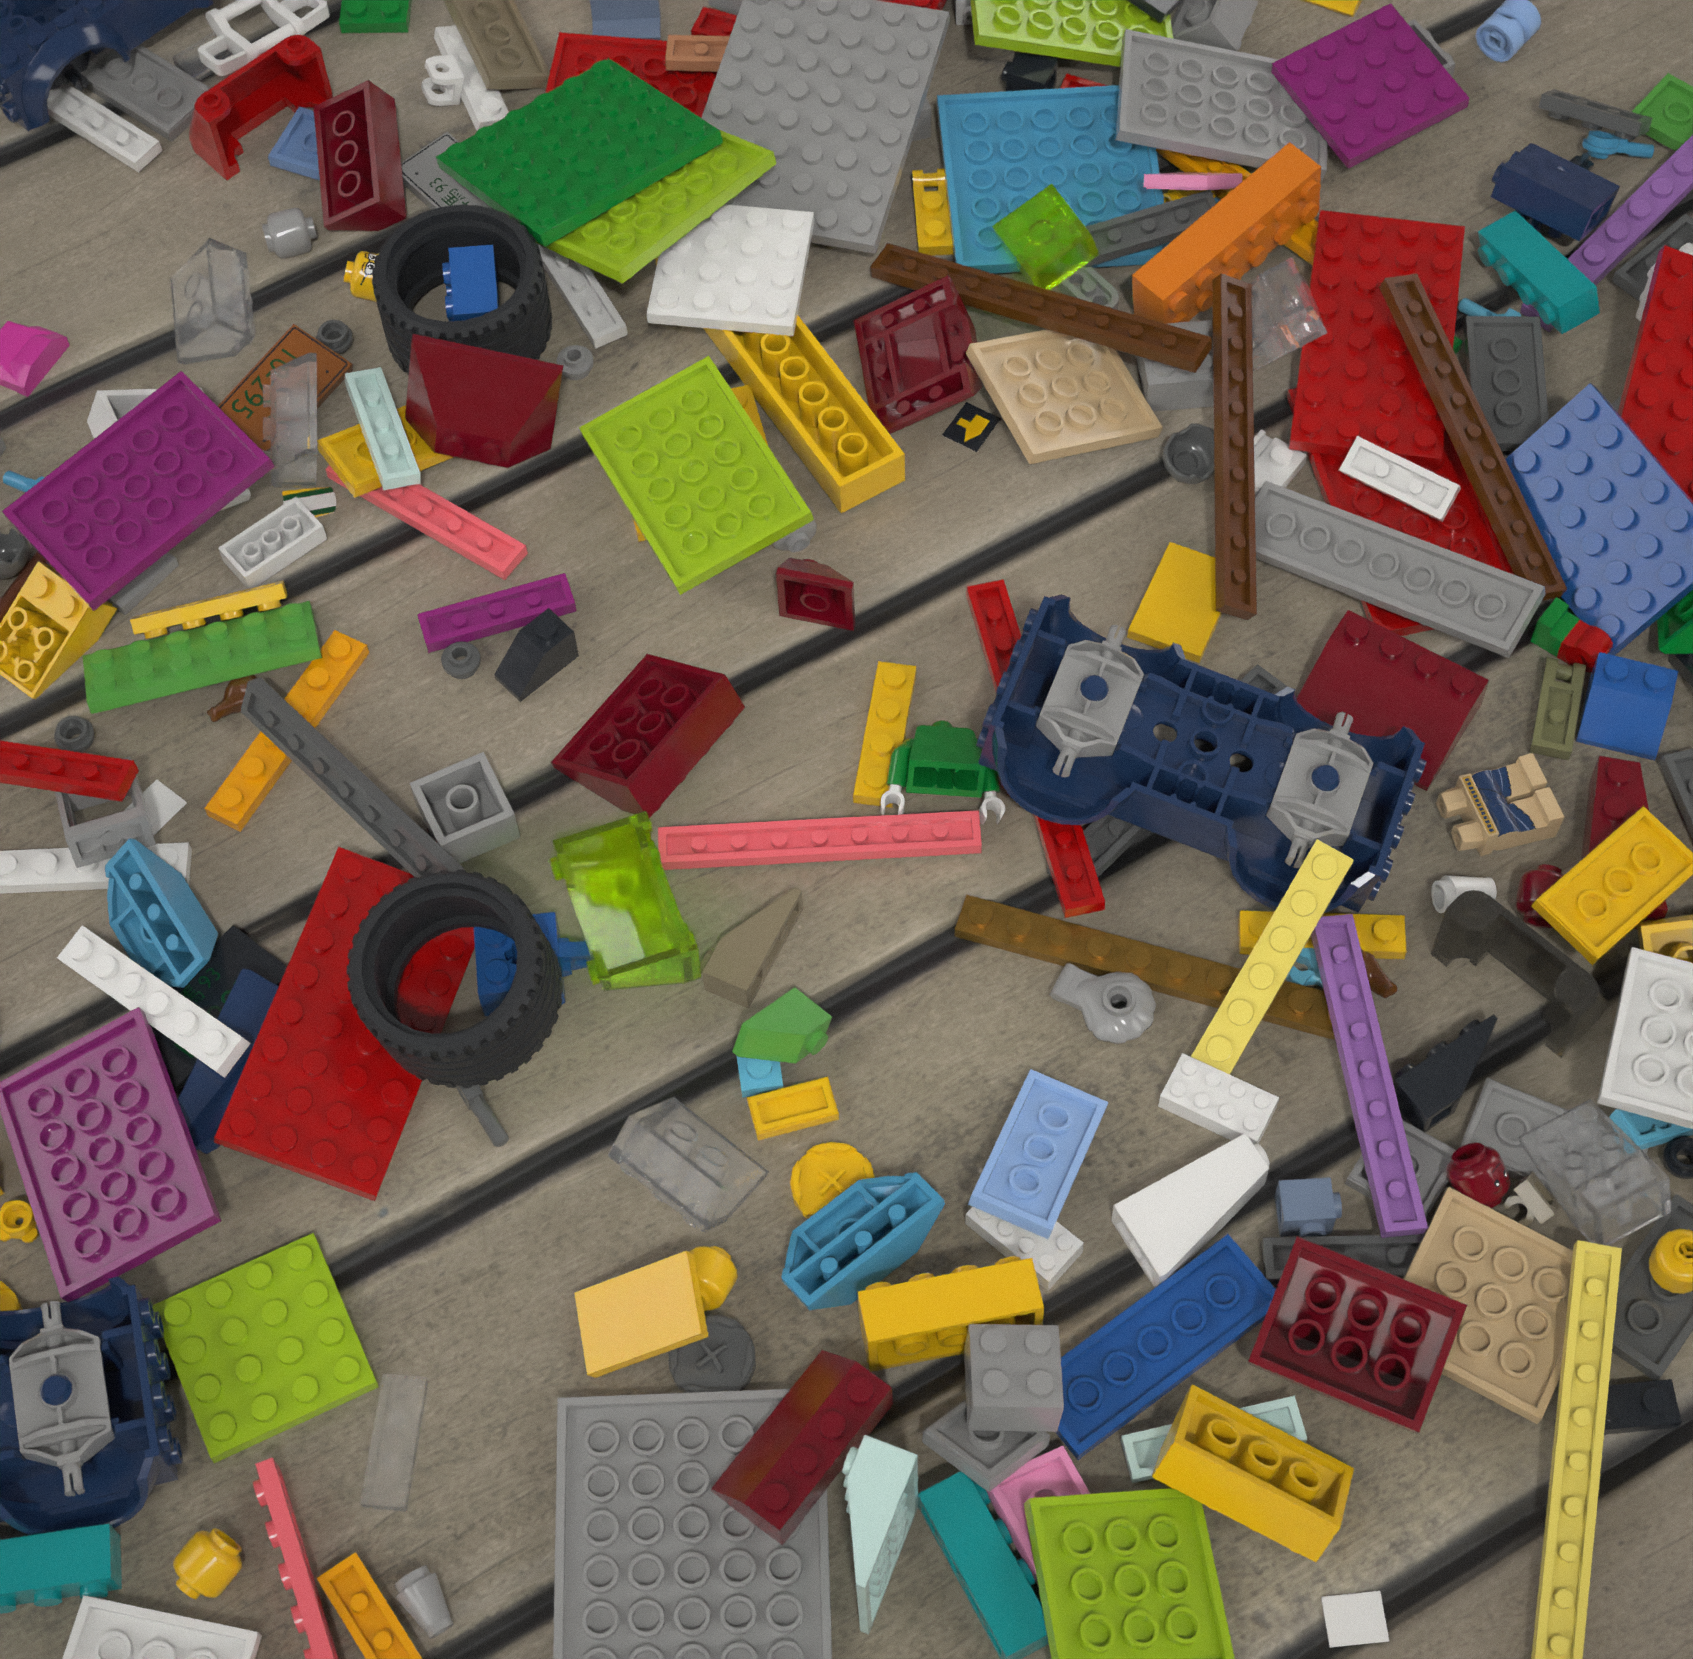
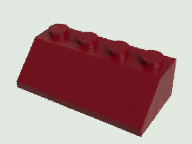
(359, 160)
(804, 1444)

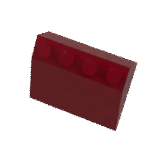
(1393, 685)
(650, 733)
(1357, 1335)

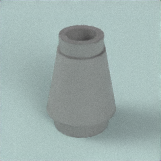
(424, 1601)

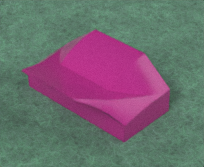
(28, 355)

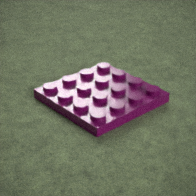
(1369, 85)

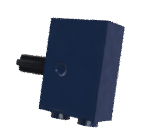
(1554, 191)

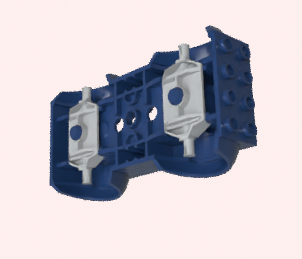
(1081, 745)
(83, 1411)

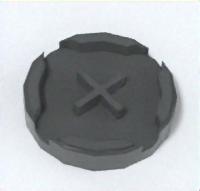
(717, 1362)

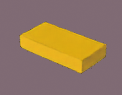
(793, 1108)

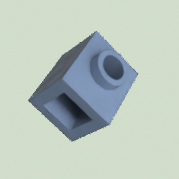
(1307, 1207)

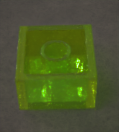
(1046, 239)

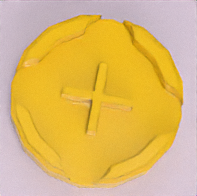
(825, 1174)

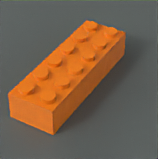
(1229, 238)

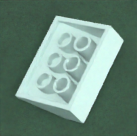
(881, 1509)

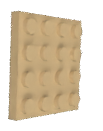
(1062, 394)
(1513, 1298)

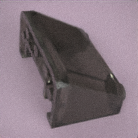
(1481, 925)

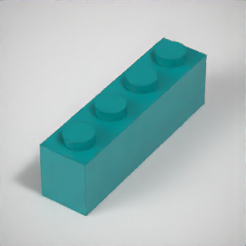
(1538, 272)
(985, 1565)
(59, 1566)

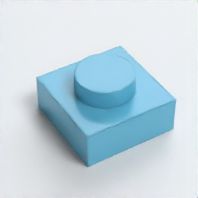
(759, 1076)

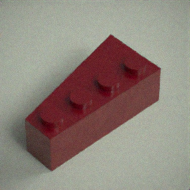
(1613, 798)

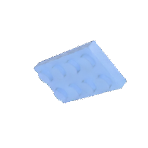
(1038, 1154)

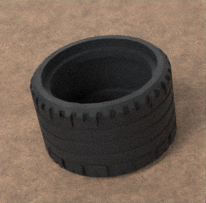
(413, 265)
(415, 916)

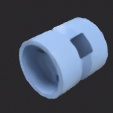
(1508, 29)

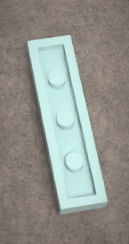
(382, 428)
(1143, 1447)

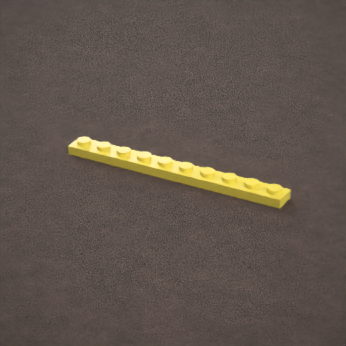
(1577, 1453)

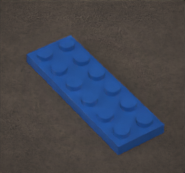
(1159, 1343)

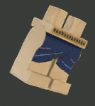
(1502, 807)

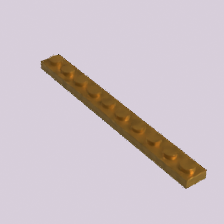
(1107, 953)

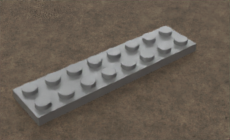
(1394, 570)

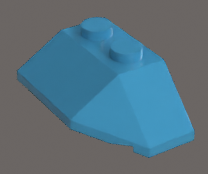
(157, 915)
(859, 1239)

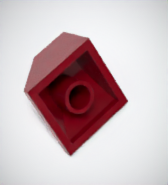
(815, 594)

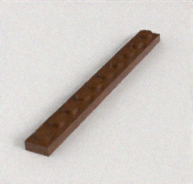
(1047, 308)
(1471, 434)
(1234, 448)

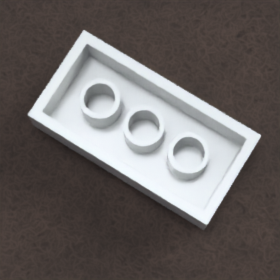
(272, 543)
(1217, 1100)
(1049, 1256)

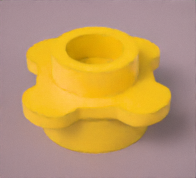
(9, 1214)

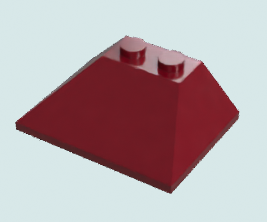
(917, 355)
(481, 401)

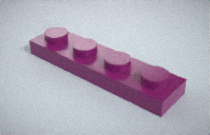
(495, 612)

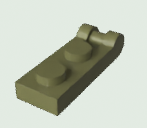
(1557, 709)

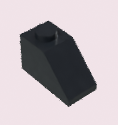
(537, 655)

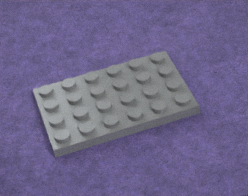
(1208, 103)

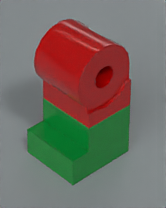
(1569, 636)

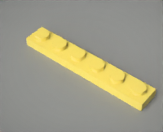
(1273, 957)

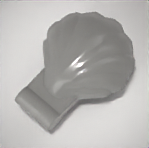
(1113, 1005)

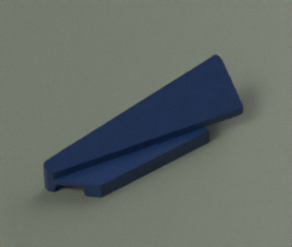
(206, 1091)

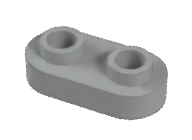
(1091, 288)

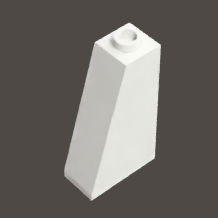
(1186, 1209)

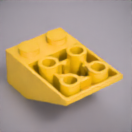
(47, 631)

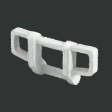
(243, 50)

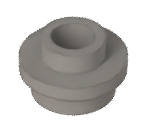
(575, 369)

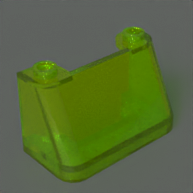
(625, 906)

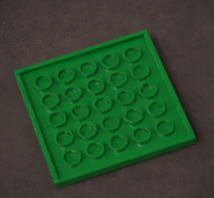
(578, 150)

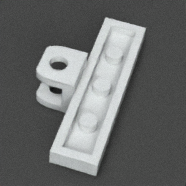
(460, 80)

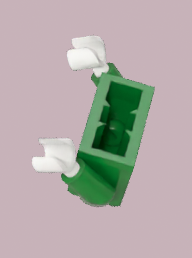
(942, 763)

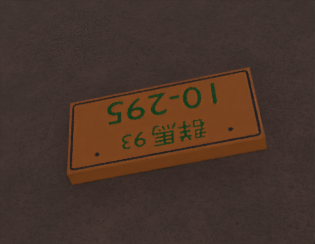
(245, 401)

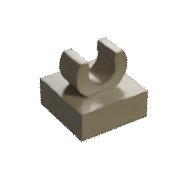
(1535, 1198)

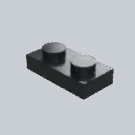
(1641, 1407)

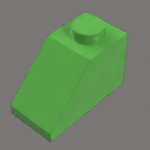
(784, 1030)

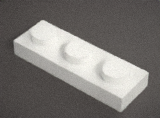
(1400, 478)

